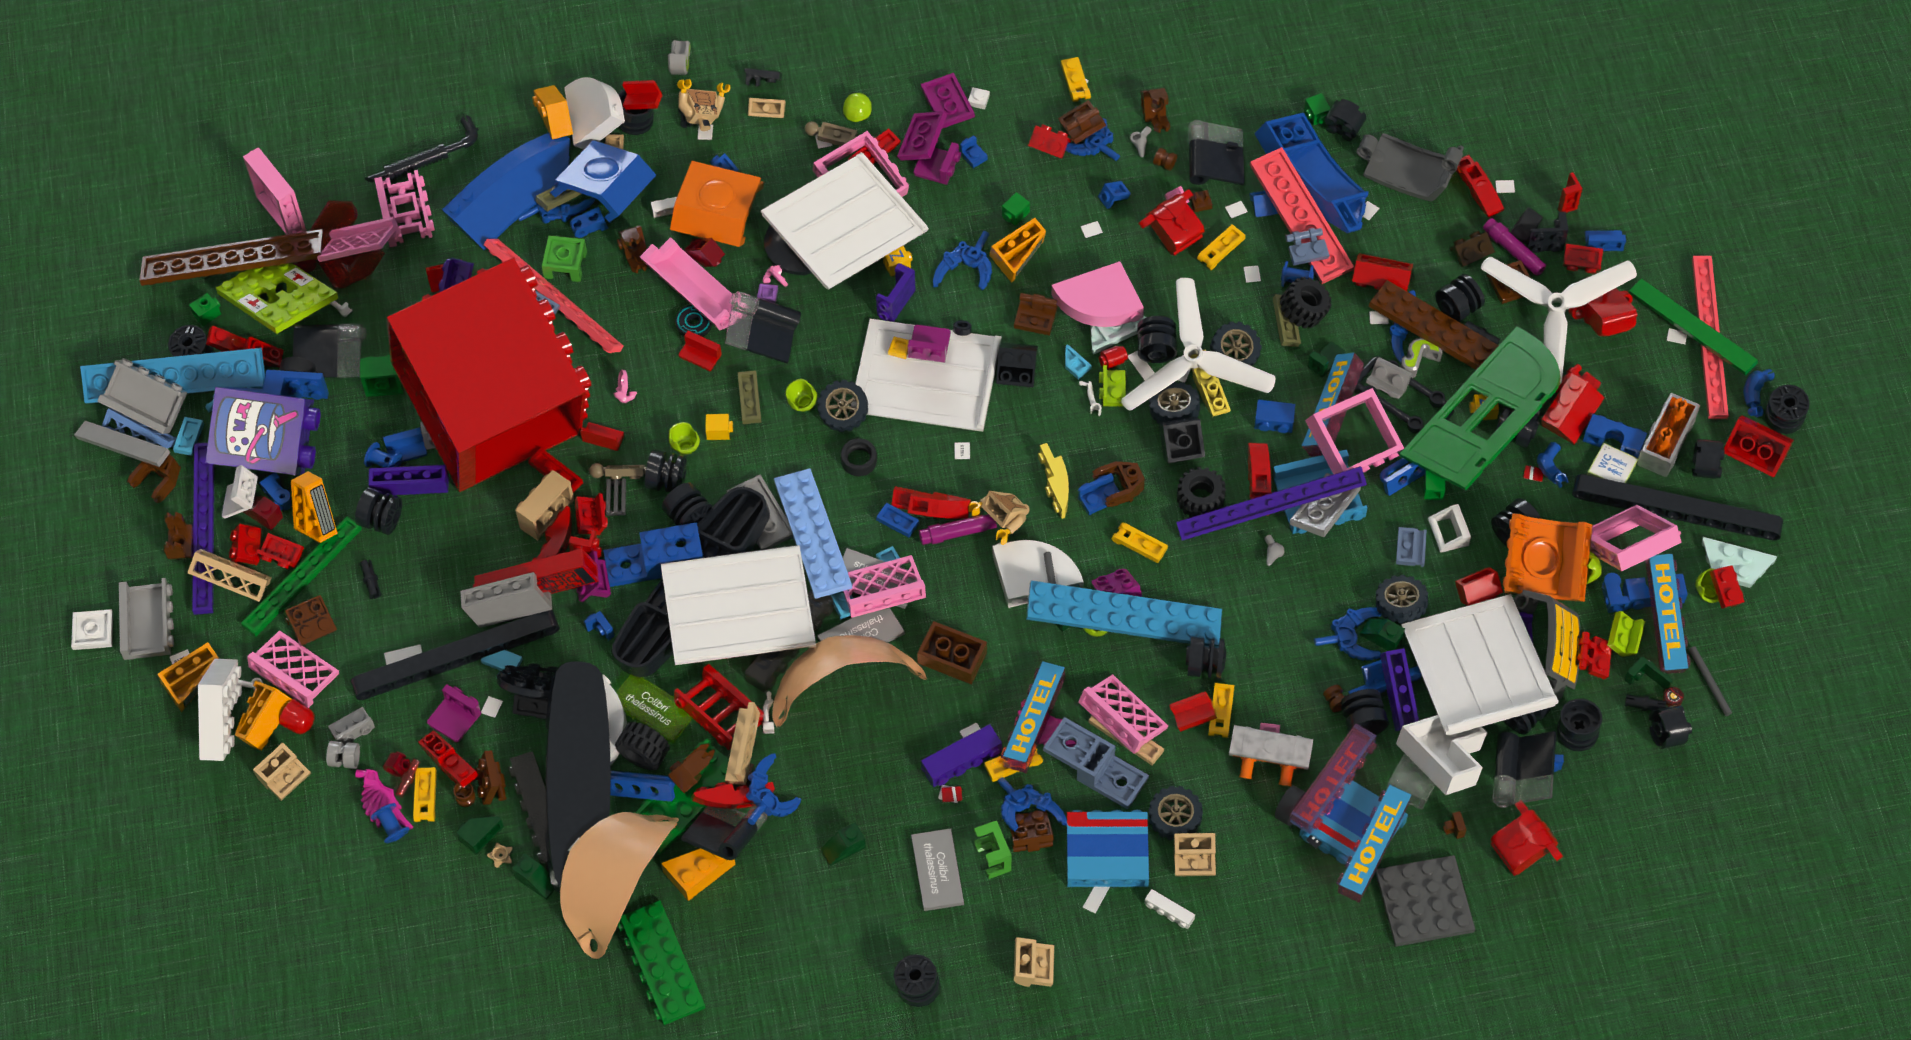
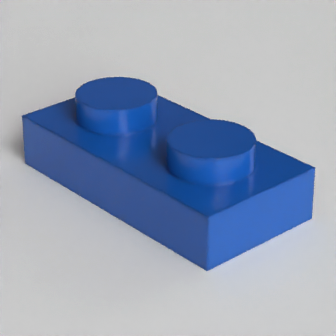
(897, 520)

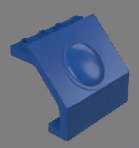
(607, 175)

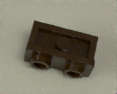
(1473, 248)

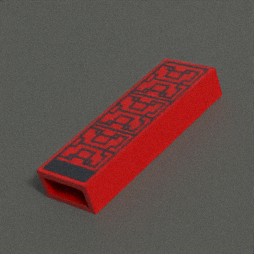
(552, 573)

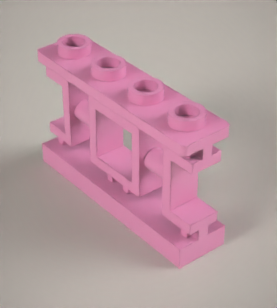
(389, 210)

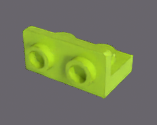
(1113, 386)
(1625, 634)

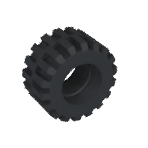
(1305, 302)
(1204, 480)
(642, 746)

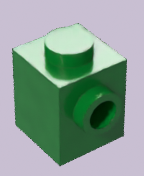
(1316, 109)
(1015, 209)
(205, 309)
(1433, 486)

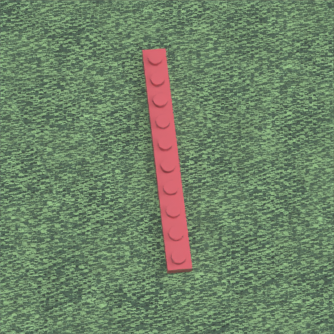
(569, 309)
(1707, 312)

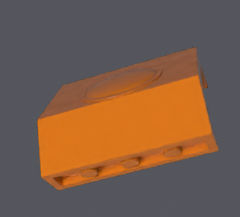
(715, 203)
(1548, 557)

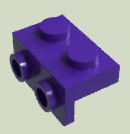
(455, 272)

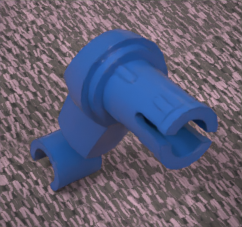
(1752, 390)
(1547, 466)

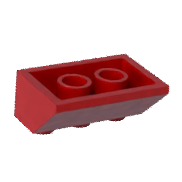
(1377, 270)
(1572, 409)
(1757, 446)

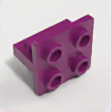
(600, 588)

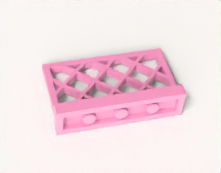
(359, 238)
(885, 597)
(279, 677)
(1114, 720)

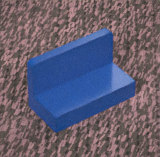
(1262, 204)
(1606, 240)
(408, 443)

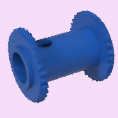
(1290, 274)
(381, 458)
(390, 823)

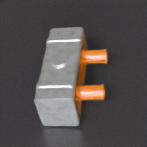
(1668, 434)
(1270, 747)

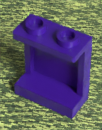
(890, 307)

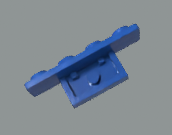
(1375, 679)

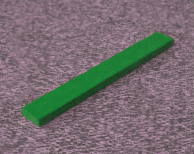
(1693, 327)
(300, 577)

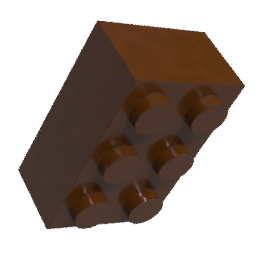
(952, 652)

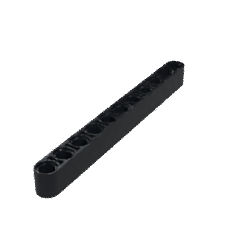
(1678, 507)
(454, 655)

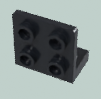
(1549, 238)

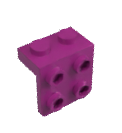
(940, 165)
(929, 343)
(1118, 582)
(454, 714)

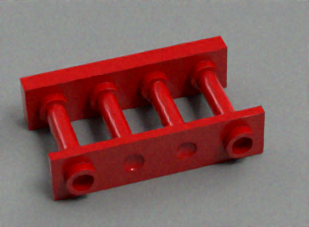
(724, 690)

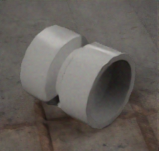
(349, 757)

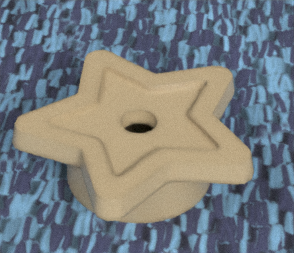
(499, 849)

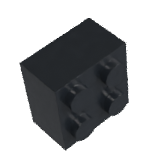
(1182, 439)

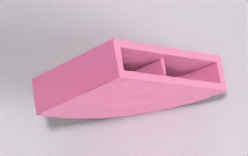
(1099, 297)

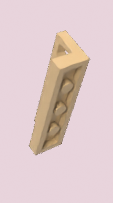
(232, 568)
(742, 745)

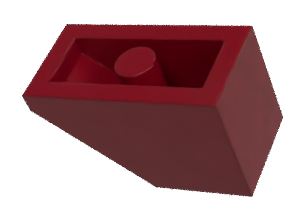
(705, 252)
(265, 512)

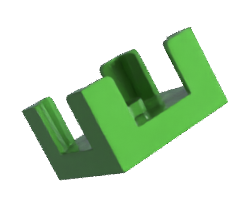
(565, 256)
(996, 842)

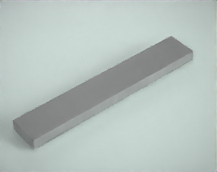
(122, 443)

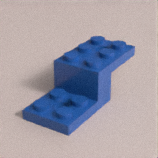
(293, 384)
(655, 549)

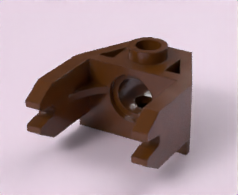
(1154, 108)
(633, 246)
(168, 471)
(1129, 477)
(178, 534)
(688, 771)

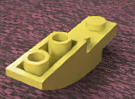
(1210, 391)
(1057, 479)

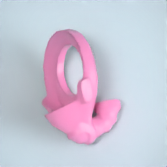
(774, 271)
(622, 388)

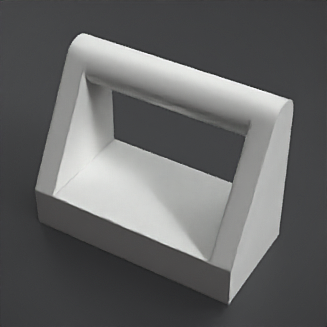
(1459, 524)

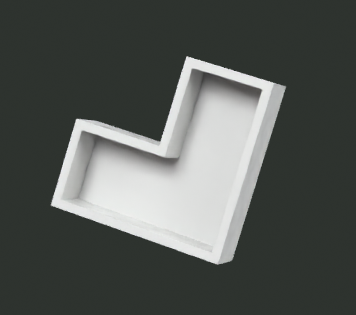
(216, 699)
(1443, 756)

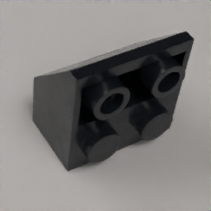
(1017, 364)

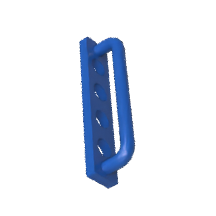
(1391, 483)
(644, 781)

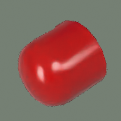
(297, 717)

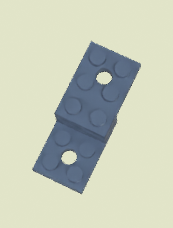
(1096, 763)

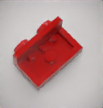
(1048, 141)
(1582, 257)
(590, 514)
(245, 542)
(587, 545)
(280, 550)
(1727, 587)

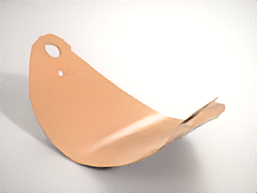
(828, 657)
(604, 873)

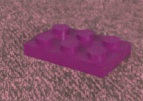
(947, 96)
(922, 136)

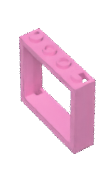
(865, 139)
(277, 195)
(1381, 419)
(1665, 537)

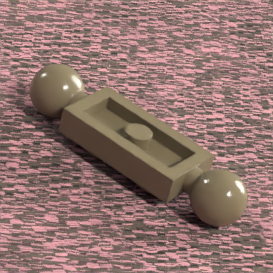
(831, 133)
(617, 471)

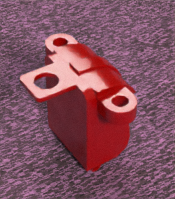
(1175, 223)
(1609, 313)
(1524, 841)

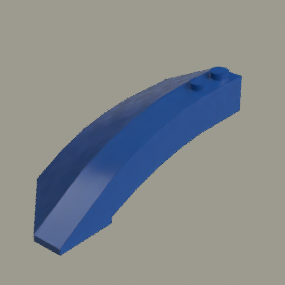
(508, 188)
(1331, 188)

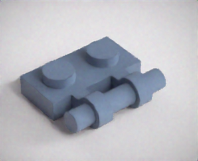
(1310, 251)

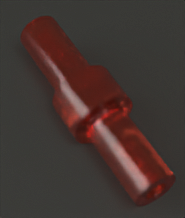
(407, 777)

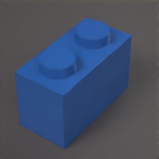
(1274, 416)

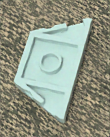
(1108, 336)
(1746, 562)

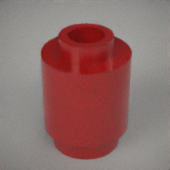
(1113, 356)

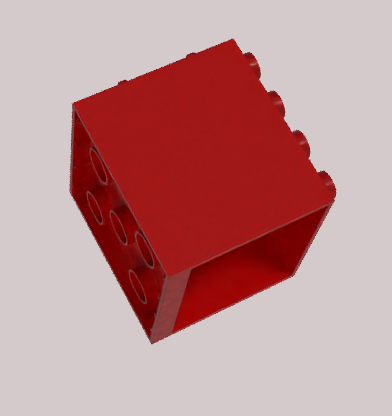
(488, 372)

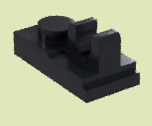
(770, 76)

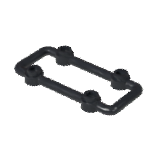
(1414, 423)

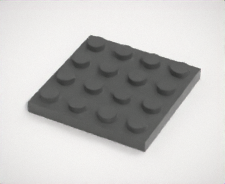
(1425, 901)

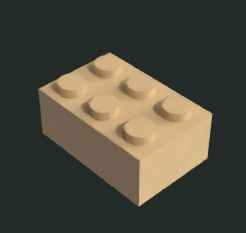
(544, 504)

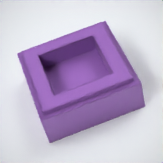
(768, 292)

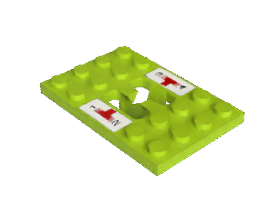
(283, 308)

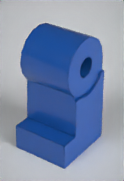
(588, 223)
(272, 488)
(1612, 594)

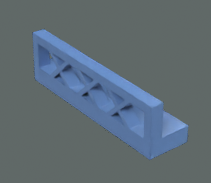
(165, 440)

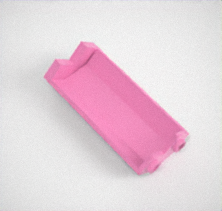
(690, 281)

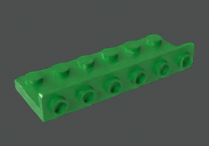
(682, 805)
(661, 963)

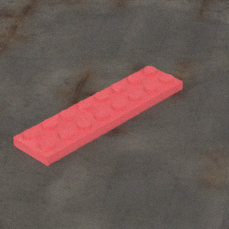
(1299, 210)

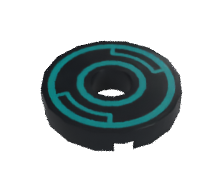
(687, 314)

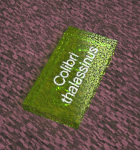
(652, 707)

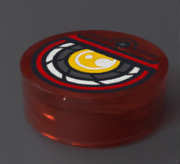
(1673, 696)

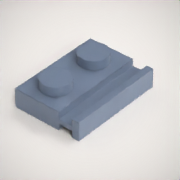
(1411, 546)

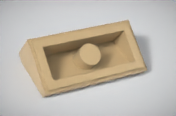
(766, 108)

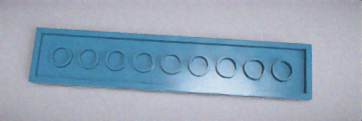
(192, 372)
(1122, 613)

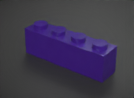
(410, 479)
(1399, 688)
(961, 756)

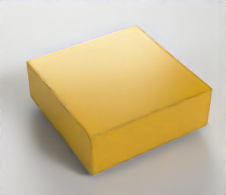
(898, 347)

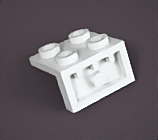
(241, 493)

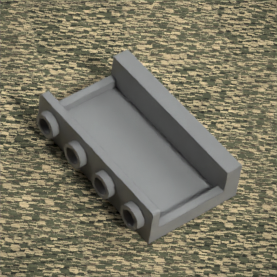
(143, 396)
(505, 600)
(145, 620)

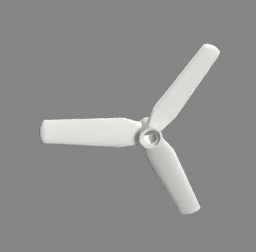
(1573, 296)
(1210, 362)

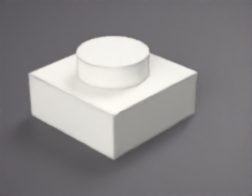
(979, 98)

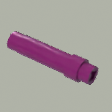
(1518, 250)
(938, 533)

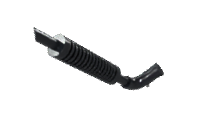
(429, 156)

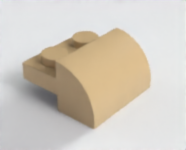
(281, 771)
(1194, 854)
(1033, 963)

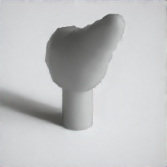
(1140, 140)
(1273, 551)

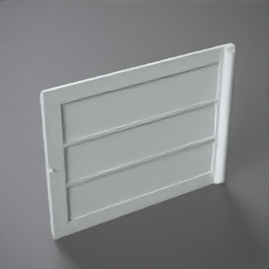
(844, 221)
(927, 390)
(737, 605)
(1479, 665)

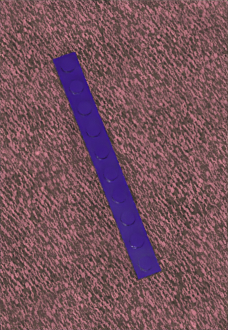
(1271, 503)
(203, 527)

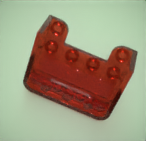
(350, 268)

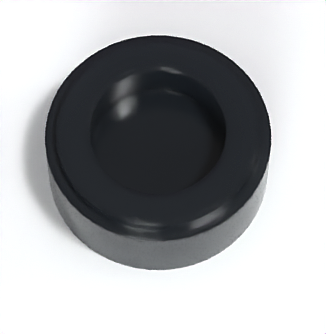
(962, 328)

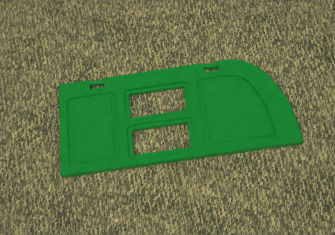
(1513, 376)

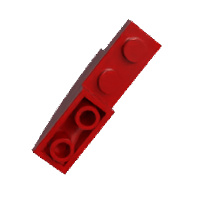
(1479, 186)
(228, 341)
(1259, 469)
(931, 505)
(557, 535)
(447, 759)
(725, 797)

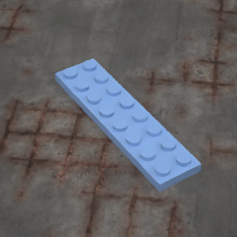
(813, 533)

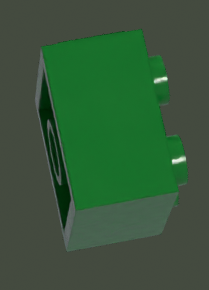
(379, 377)

